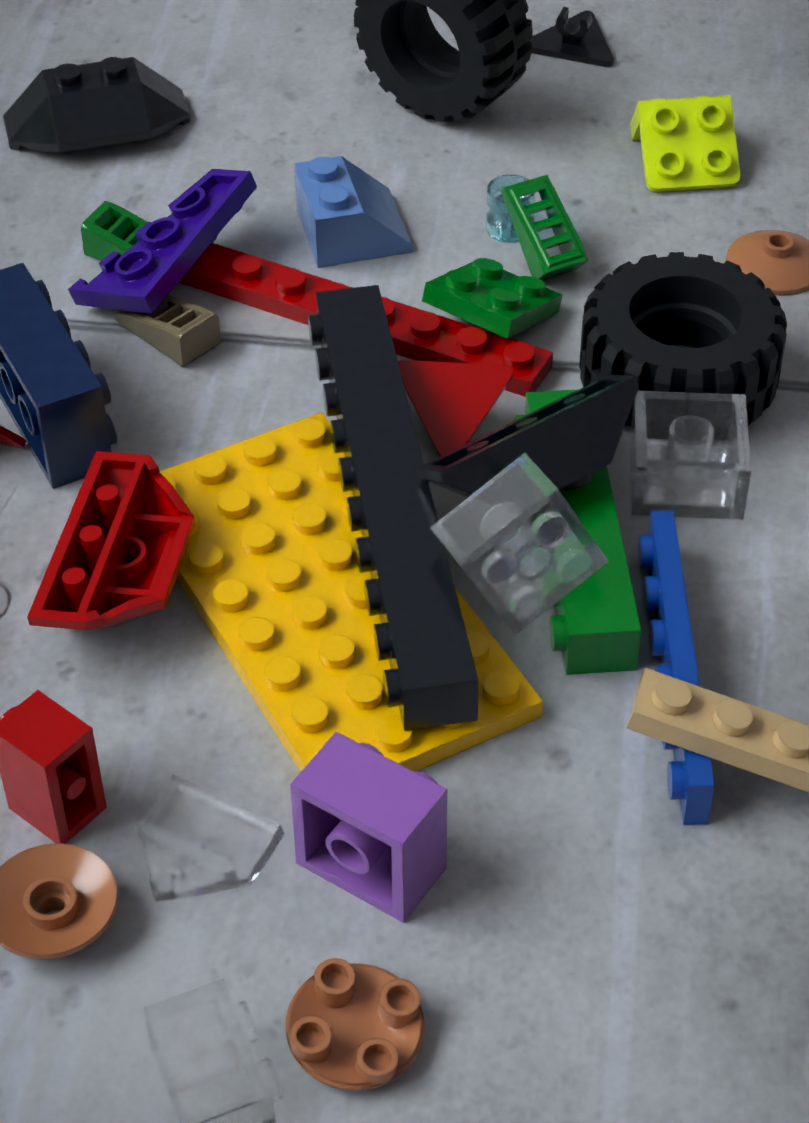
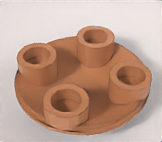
(355, 1025)

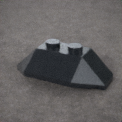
(94, 107)
(562, 438)

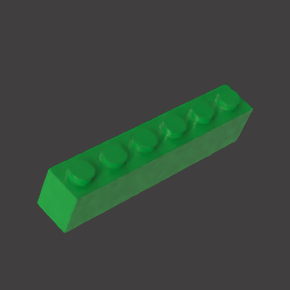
(599, 618)

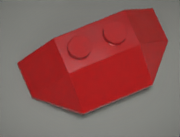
(116, 547)

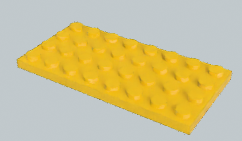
(290, 609)

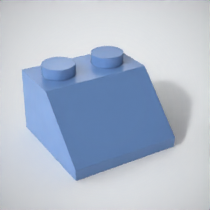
(347, 213)

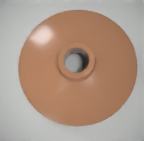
(775, 258)
(54, 879)

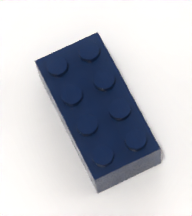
(49, 381)

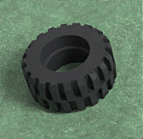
(430, 72)
(690, 303)

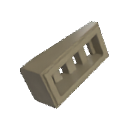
(179, 331)

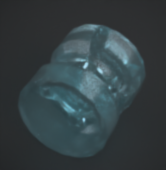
(497, 218)

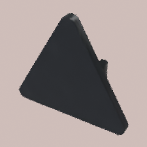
(574, 40)

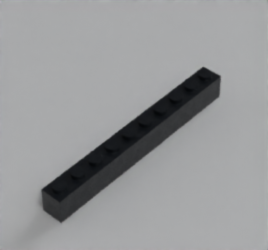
(393, 508)

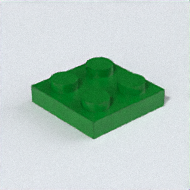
(492, 297)

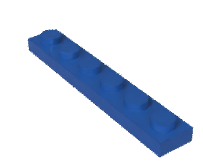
(671, 638)

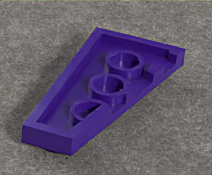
(167, 246)

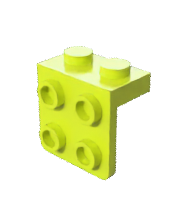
(687, 143)

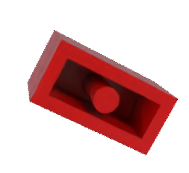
(50, 767)

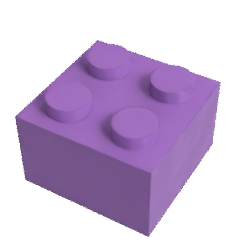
(370, 825)

